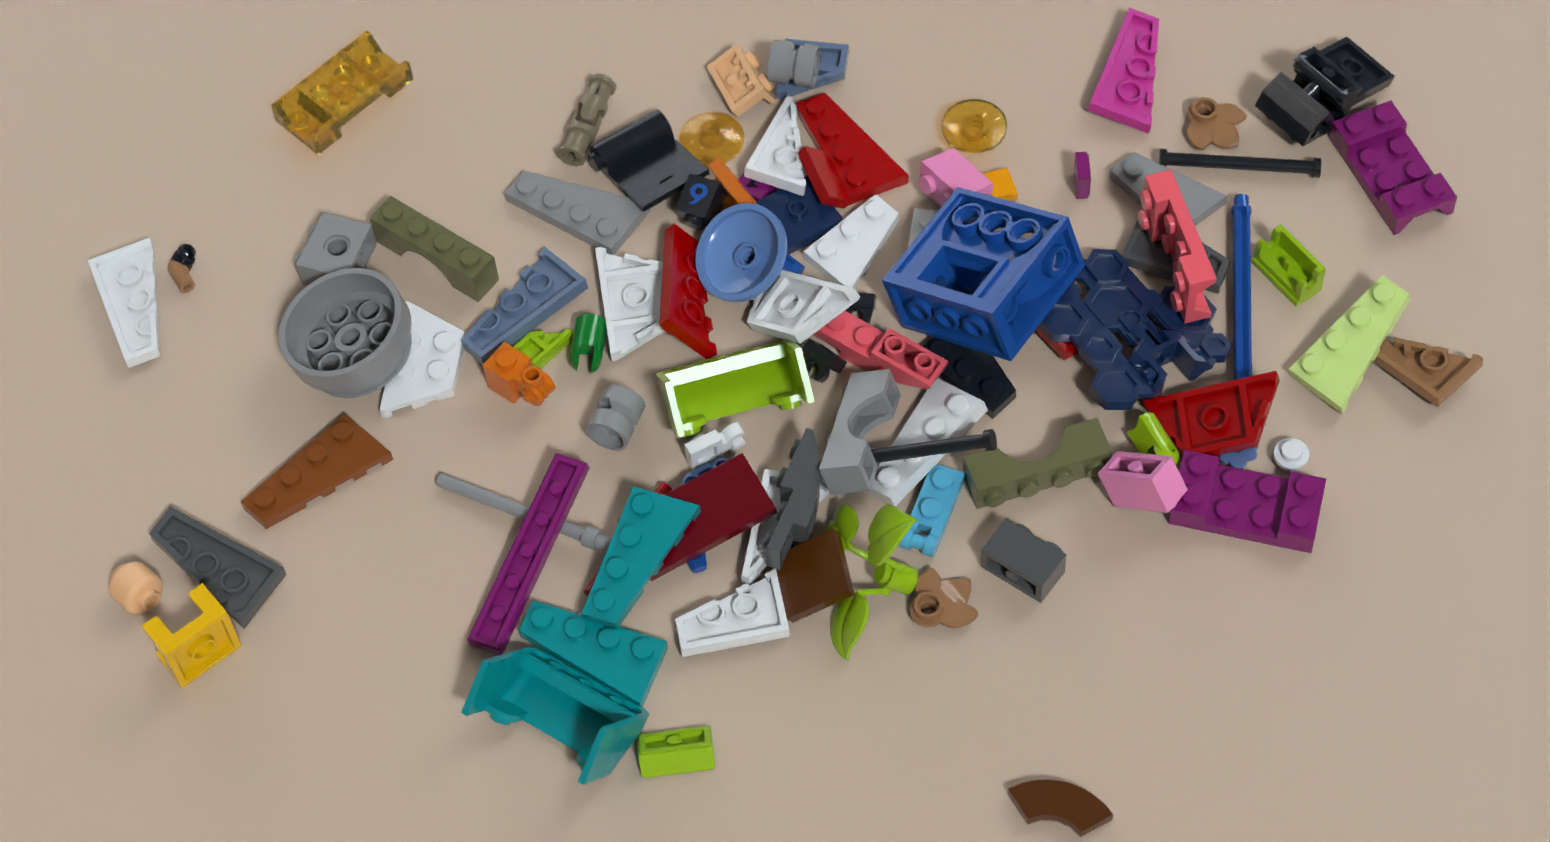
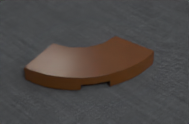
(1061, 803)

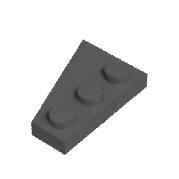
(1152, 258)

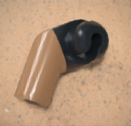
(180, 267)

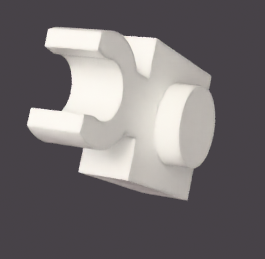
(711, 446)

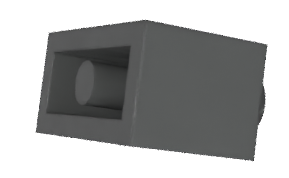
(1023, 560)

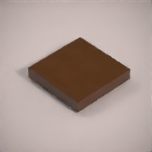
(814, 576)

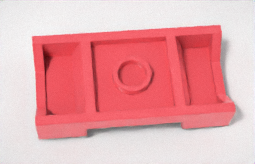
(1168, 220)

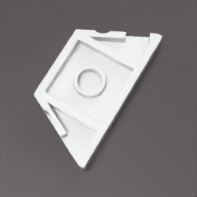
(629, 300)
(798, 306)
(431, 365)

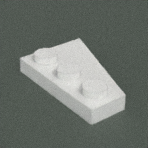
(741, 619)

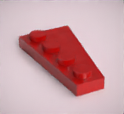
(683, 294)

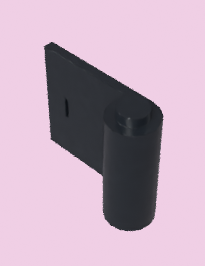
(645, 160)

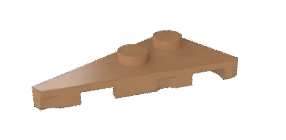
(1426, 368)

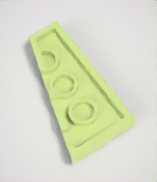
(1343, 353)

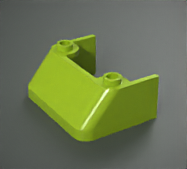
(734, 384)

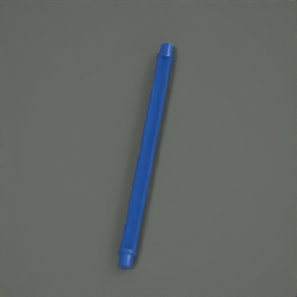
(1242, 287)

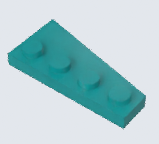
(636, 553)
(610, 655)

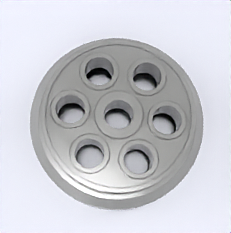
(347, 333)

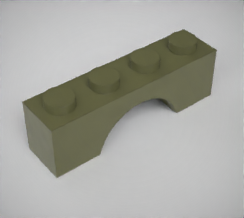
(463, 263)
(998, 478)

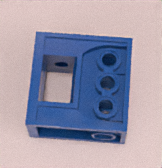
(980, 283)

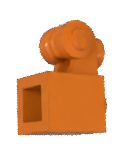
(513, 376)

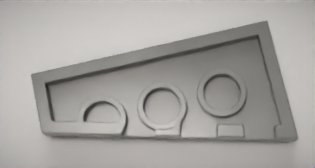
(581, 211)

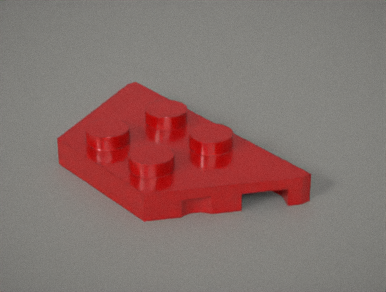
(1217, 416)

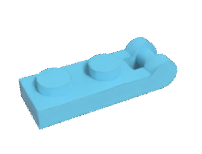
(934, 509)

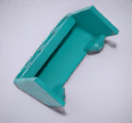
(560, 703)

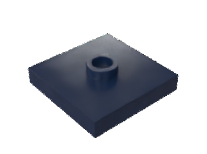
(801, 216)

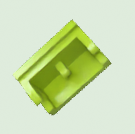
(1289, 266)

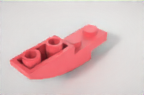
(878, 350)

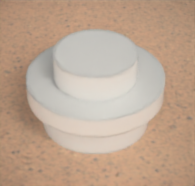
(1291, 454)

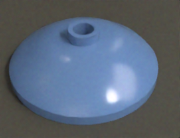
(730, 244)

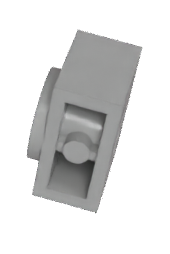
(333, 246)

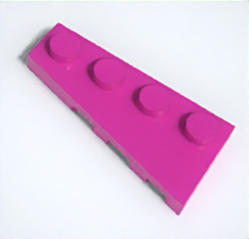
(1129, 74)

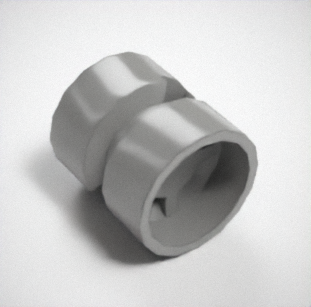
(791, 63)
(614, 417)

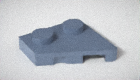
(831, 69)

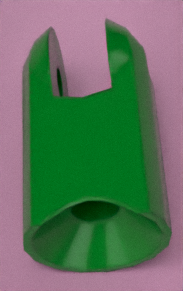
(588, 339)

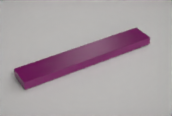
(528, 554)

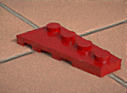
(856, 156)

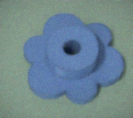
(1239, 458)

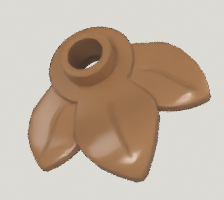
(1214, 124)
(945, 598)

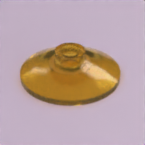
(970, 117)
(723, 142)

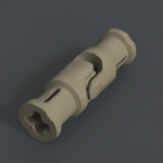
(586, 120)

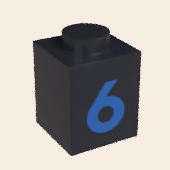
(700, 201)

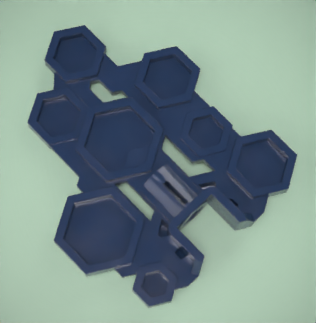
(1120, 305)

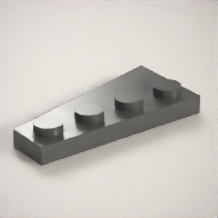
(229, 570)

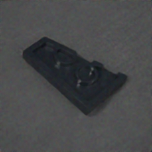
(974, 374)

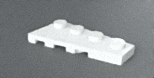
(130, 297)
(939, 415)

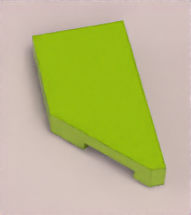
(543, 346)

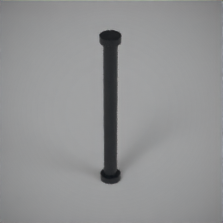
(1241, 163)
(986, 440)

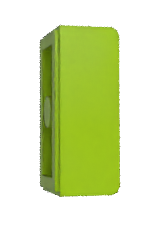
(676, 752)

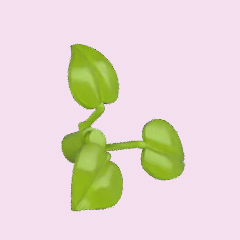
(884, 536)

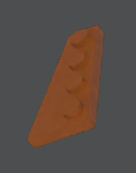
(315, 471)

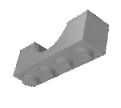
(848, 460)

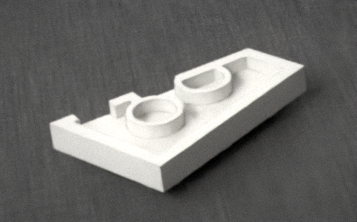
(850, 246)

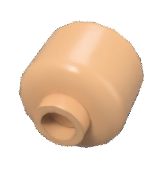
(135, 587)

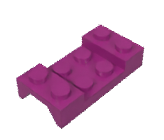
(1390, 166)
(1248, 503)

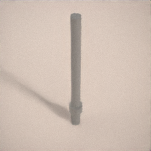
(588, 537)

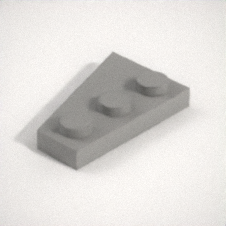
(1198, 197)

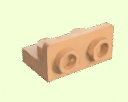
(740, 79)

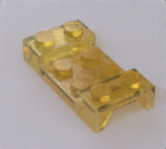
(339, 91)

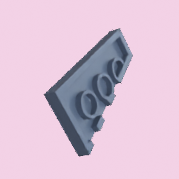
(535, 298)

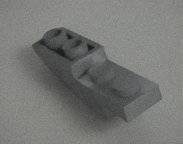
(798, 499)

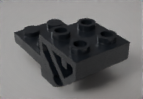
(1322, 90)

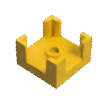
(198, 643)

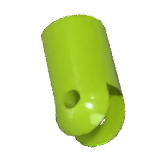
(1152, 438)

